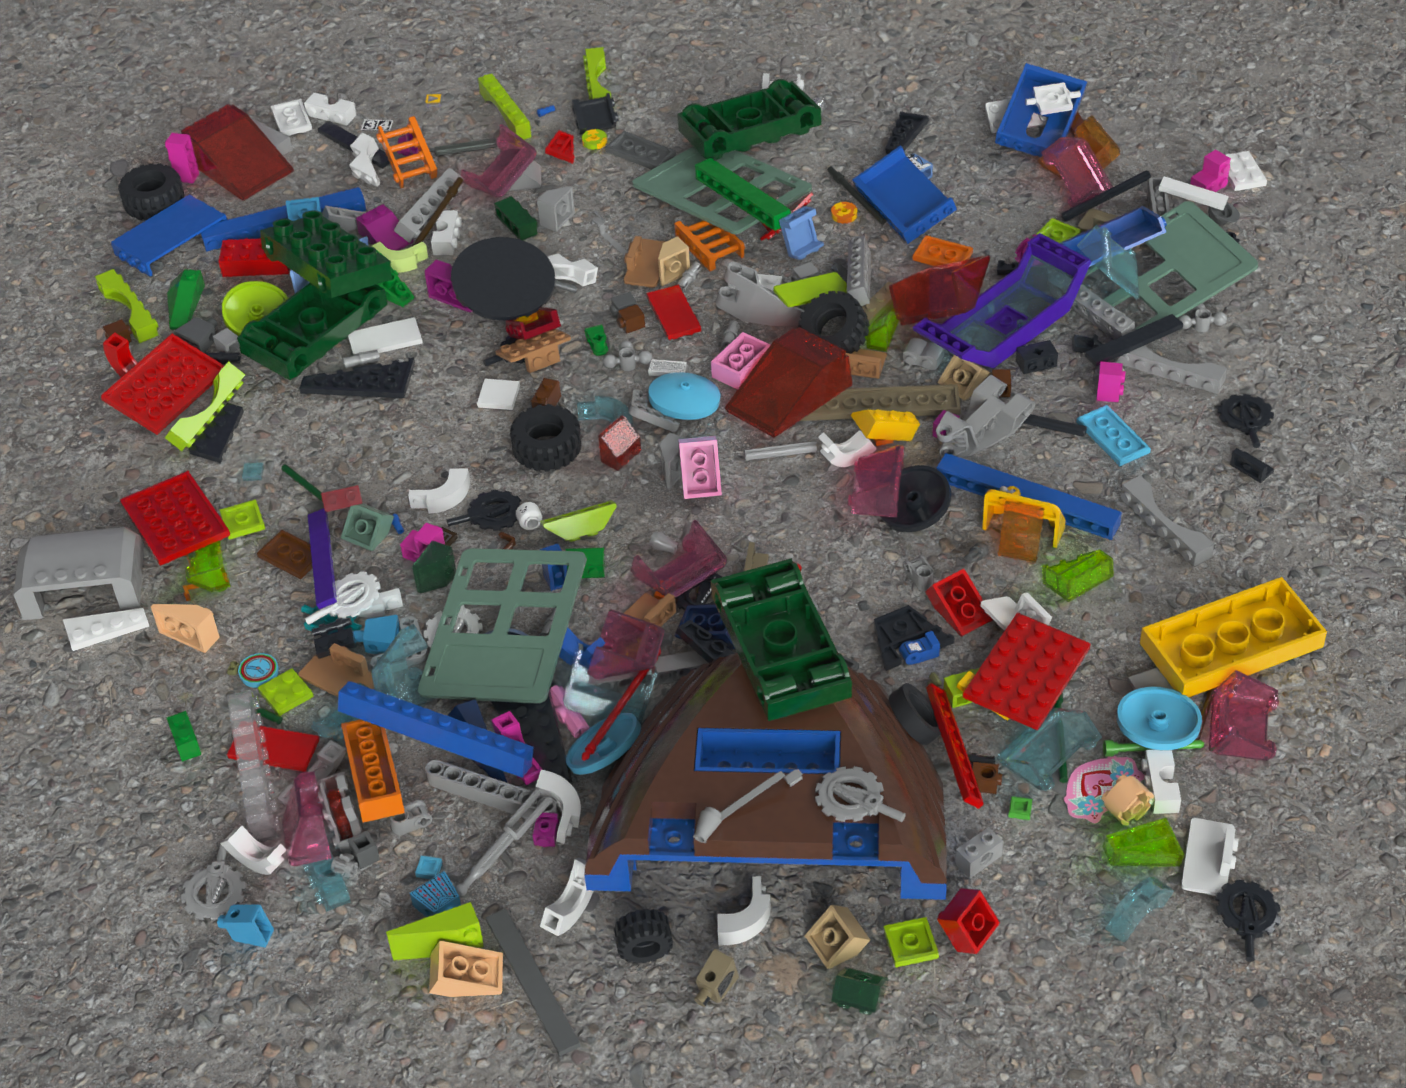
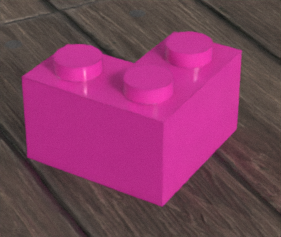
(1214, 172)
(1110, 382)
(418, 541)

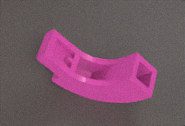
(509, 727)

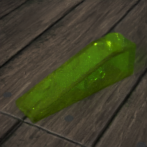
(882, 330)
(209, 569)

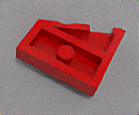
(561, 147)

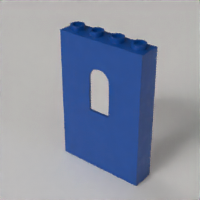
(1018, 115)

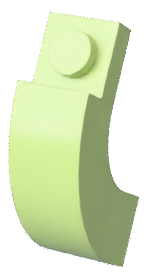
(405, 259)

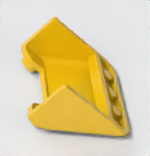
(995, 502)

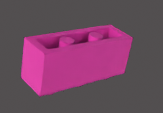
(182, 156)

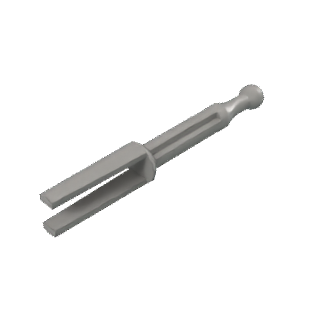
(504, 840)

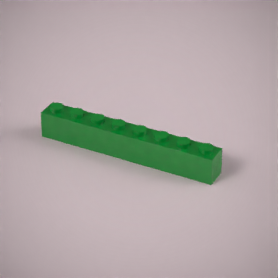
(741, 193)

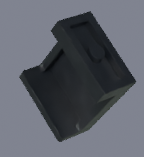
(594, 114)

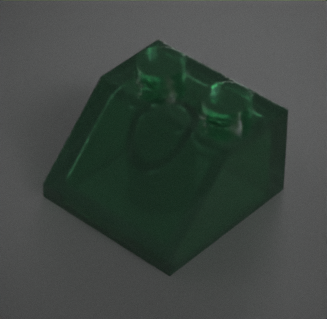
(434, 567)
(859, 990)

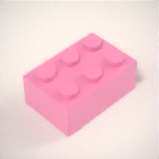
(738, 360)
(699, 467)

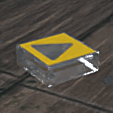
(433, 100)

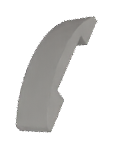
(328, 762)

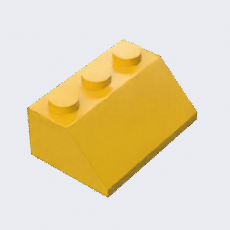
(886, 424)

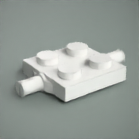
(1052, 98)

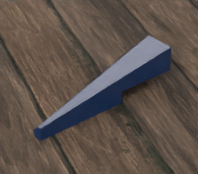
(470, 713)

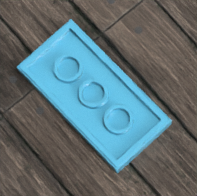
(1113, 435)

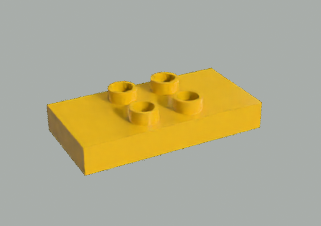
(1232, 634)

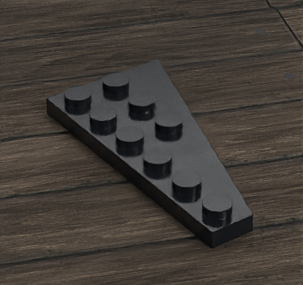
(363, 381)

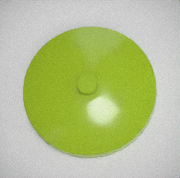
(250, 302)

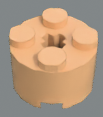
(1127, 799)

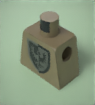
(715, 978)

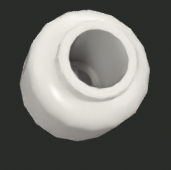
(528, 515)

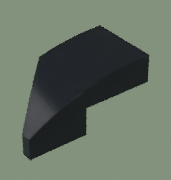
(1083, 344)

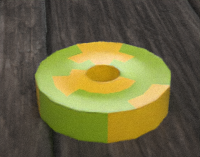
(594, 139)

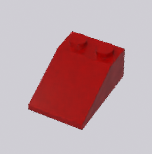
(958, 602)

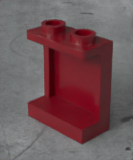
(547, 320)
(341, 498)

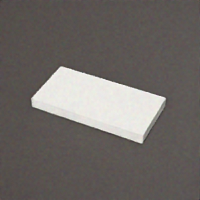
(385, 337)

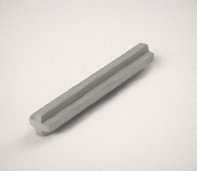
(781, 450)

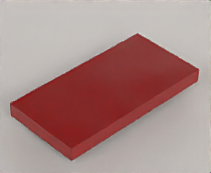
(673, 312)
(286, 748)

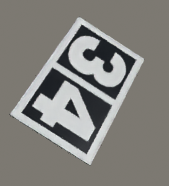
(374, 124)

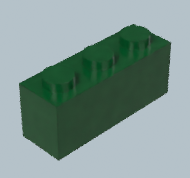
(516, 218)

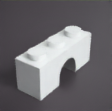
(340, 112)
(445, 238)
(1160, 766)

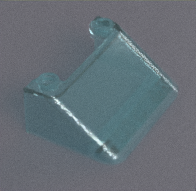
(1112, 259)
(391, 671)
(1041, 752)

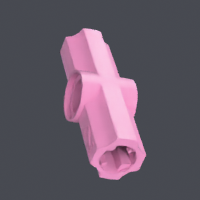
(573, 720)

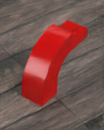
(119, 354)

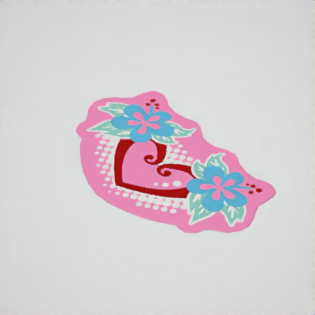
(1091, 781)

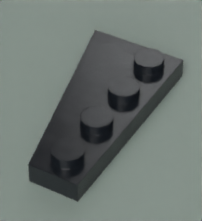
(215, 437)

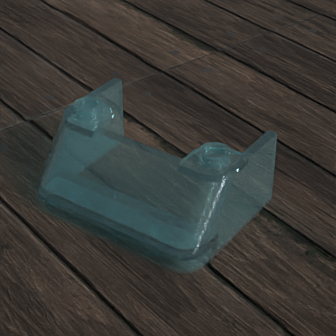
(598, 701)

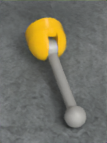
(1010, 489)

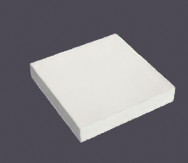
(498, 394)

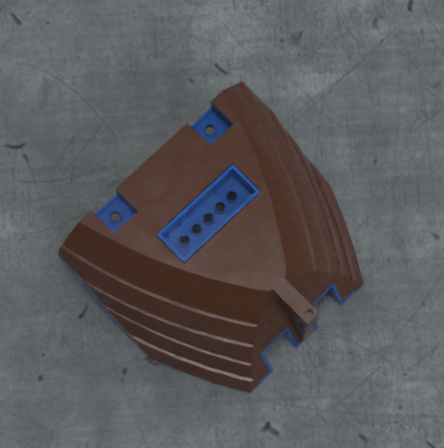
(718, 722)

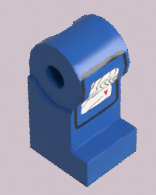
(921, 649)

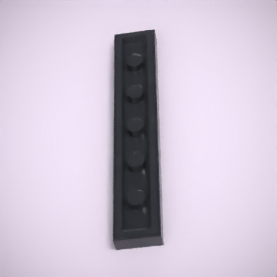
(346, 138)
(1134, 340)

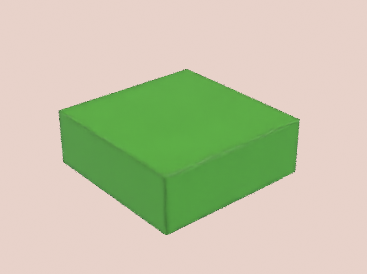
(1020, 808)

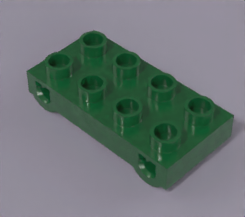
(749, 119)
(325, 254)
(307, 328)
(781, 639)

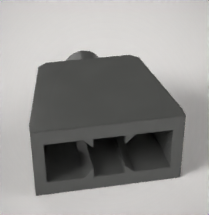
(198, 333)

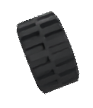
(643, 936)

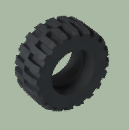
(150, 190)
(831, 306)
(548, 453)

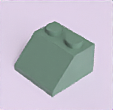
(366, 526)

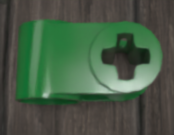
(596, 338)

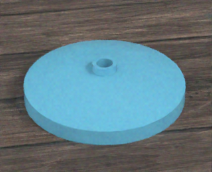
(684, 396)
(1159, 718)
(612, 746)

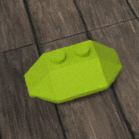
(580, 522)

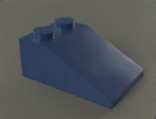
(709, 619)

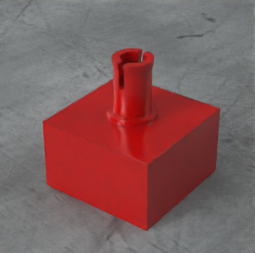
(968, 921)

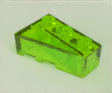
(1078, 575)
(1144, 846)

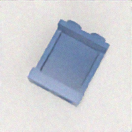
(800, 233)

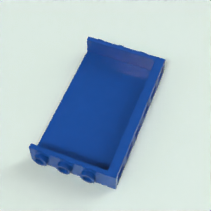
(903, 195)
(1127, 229)
(165, 232)

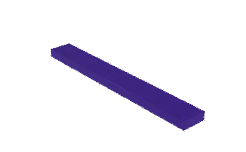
(322, 559)

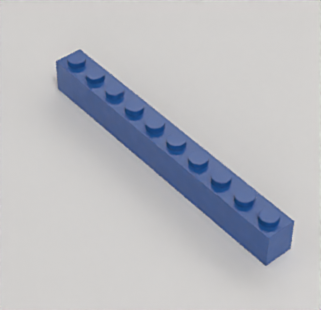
(250, 225)
(1077, 511)
(435, 729)

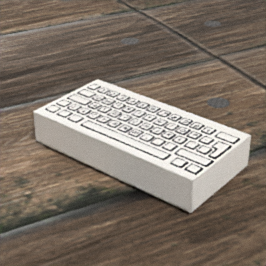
(663, 367)

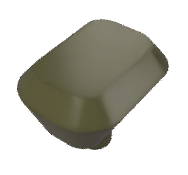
(233, 668)
(934, 679)

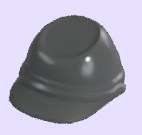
(1221, 217)

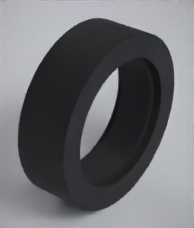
(914, 713)

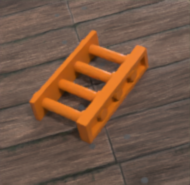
(417, 141)
(701, 250)

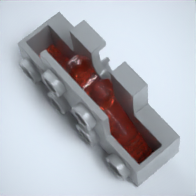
(339, 810)

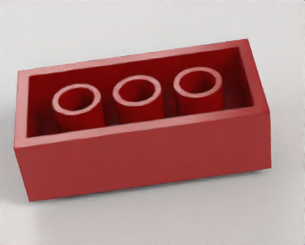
(247, 258)

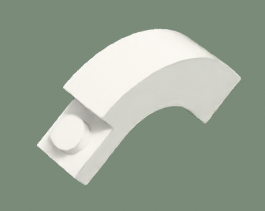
(847, 452)
(445, 496)
(386, 601)
(566, 801)
(253, 853)
(570, 905)
(748, 923)

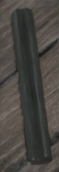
(465, 147)

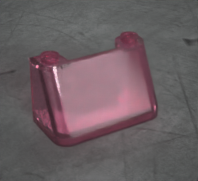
(877, 482)
(1241, 718)
(303, 823)

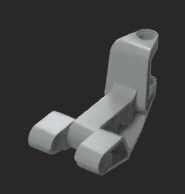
(753, 301)
(985, 422)

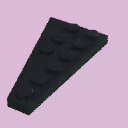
(541, 731)

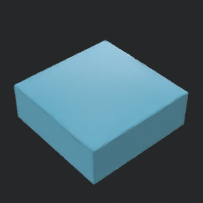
(428, 867)

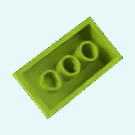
(421, 937)

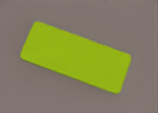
(804, 290)

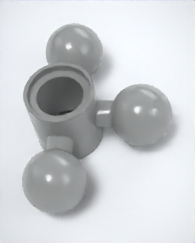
(1202, 319)
(627, 357)

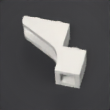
(363, 150)
(578, 271)

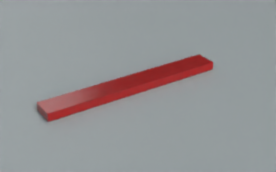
(954, 746)

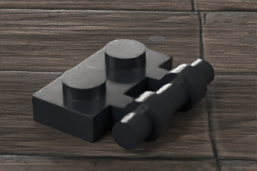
(343, 637)

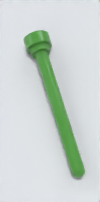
(1111, 747)

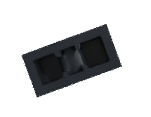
(1036, 357)

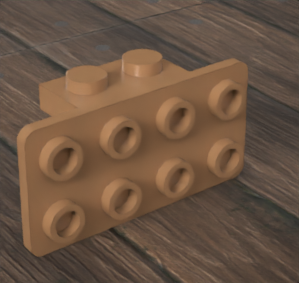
(643, 262)
(537, 351)
(336, 670)

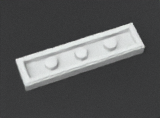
(1193, 193)

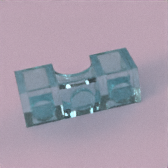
(331, 890)

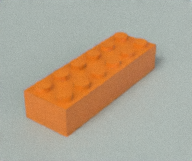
(372, 770)

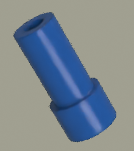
(542, 111)
(397, 524)

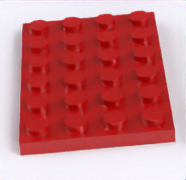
(163, 384)
(174, 518)
(1027, 671)

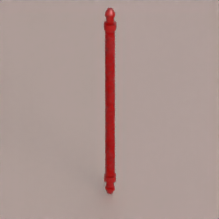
(591, 747)

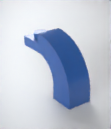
(570, 646)

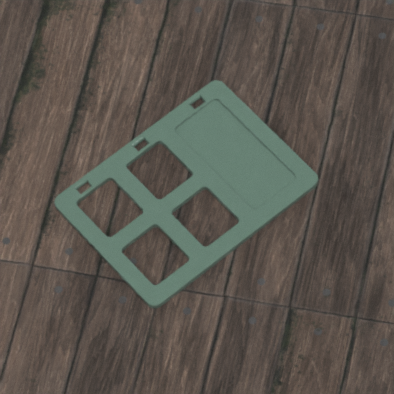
(677, 181)
(1198, 253)
(498, 663)

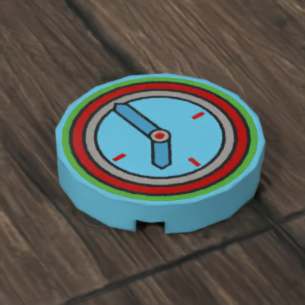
(258, 669)

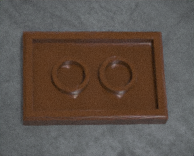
(288, 554)

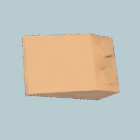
(187, 624)
(465, 971)

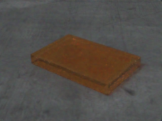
(1021, 531)

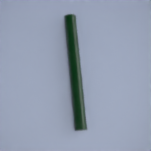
(303, 482)

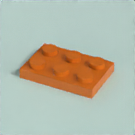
(939, 251)

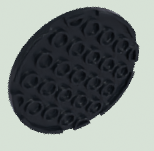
(503, 278)

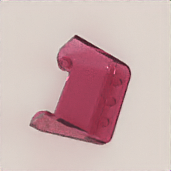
(506, 168)
(1077, 168)
(698, 563)
(633, 645)

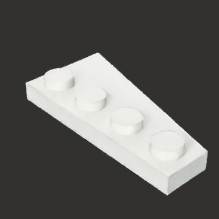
(101, 627)

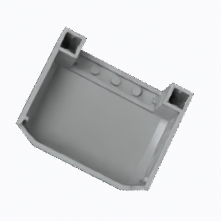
(79, 560)

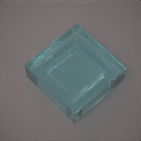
(253, 471)

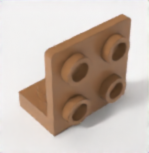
(867, 363)
(653, 610)

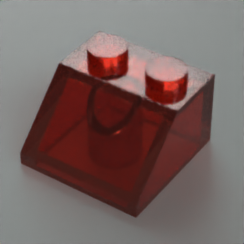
(619, 444)

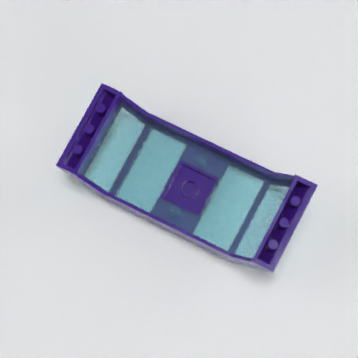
(1014, 307)

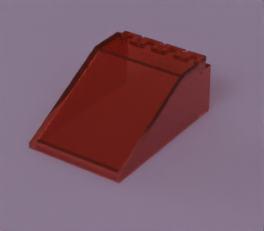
(236, 152)
(939, 290)
(791, 382)

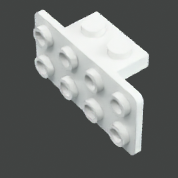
(996, 110)
(1004, 609)
(1209, 856)

